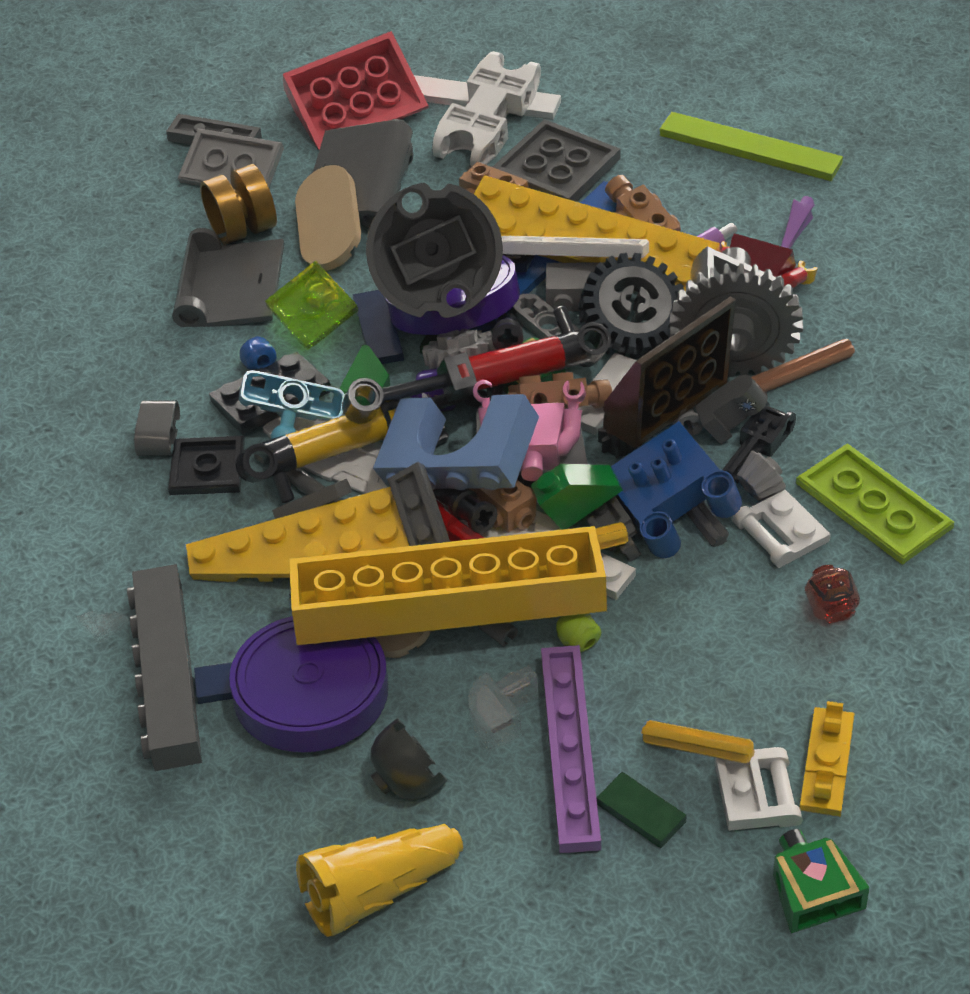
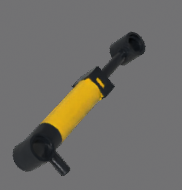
(325, 441)

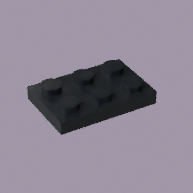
(251, 417)

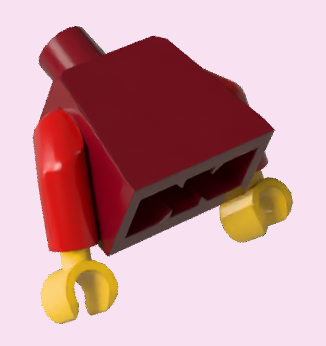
(773, 257)

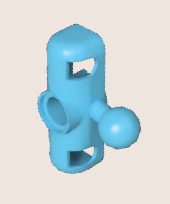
(272, 400)

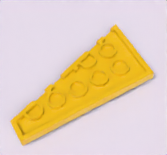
(265, 548)

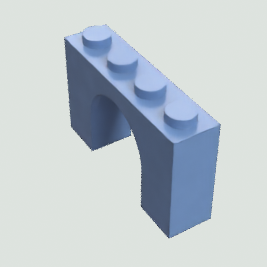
(486, 462)

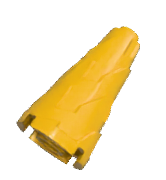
(368, 873)

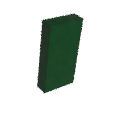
(641, 809)

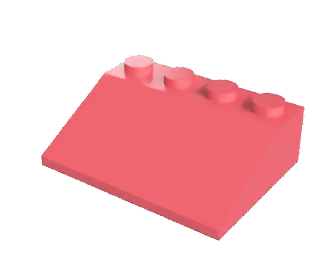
(354, 88)

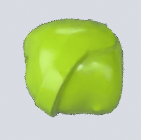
(578, 630)

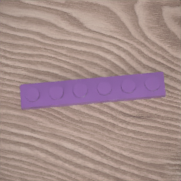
(570, 750)

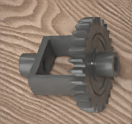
(765, 310)

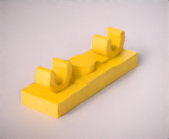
(827, 760)

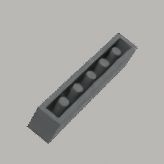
(165, 669)

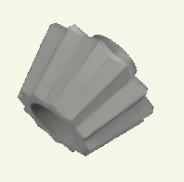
(761, 476)

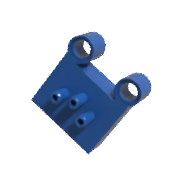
(667, 481)

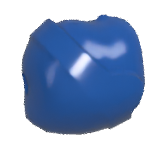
(257, 353)

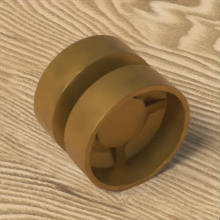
(238, 204)

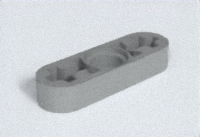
(543, 315)

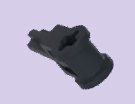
(761, 434)

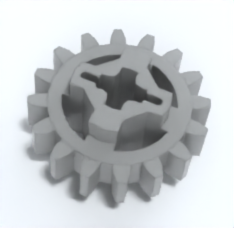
(455, 343)

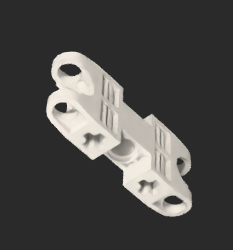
(483, 121)

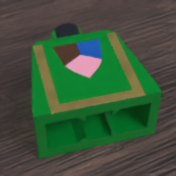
(816, 882)

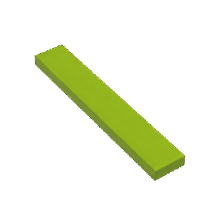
(751, 146)

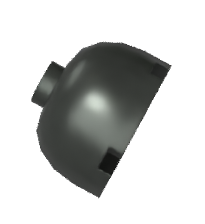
(403, 764)

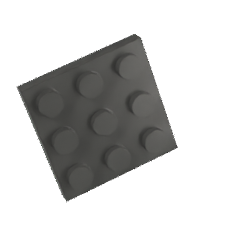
(559, 160)

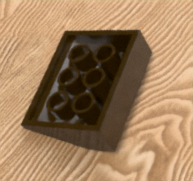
(672, 377)

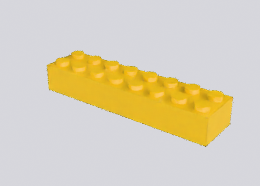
(447, 585)

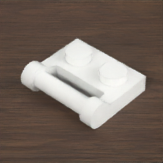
(789, 521)
(745, 794)

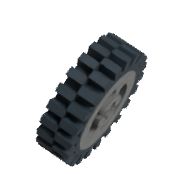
(606, 306)

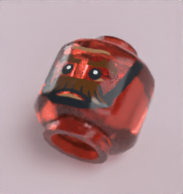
(832, 594)

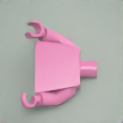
(554, 433)

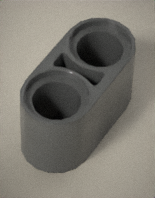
(156, 427)

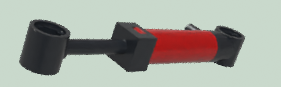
(460, 373)

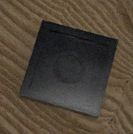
(205, 465)

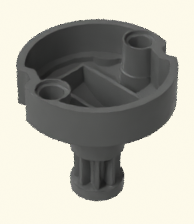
(433, 250)

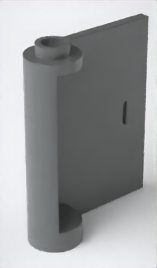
(373, 158)
(223, 282)

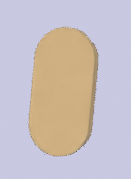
(328, 217)

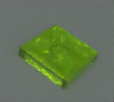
(311, 305)

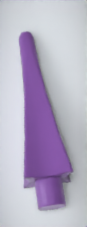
(798, 220)

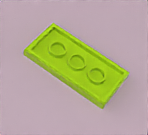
(875, 503)

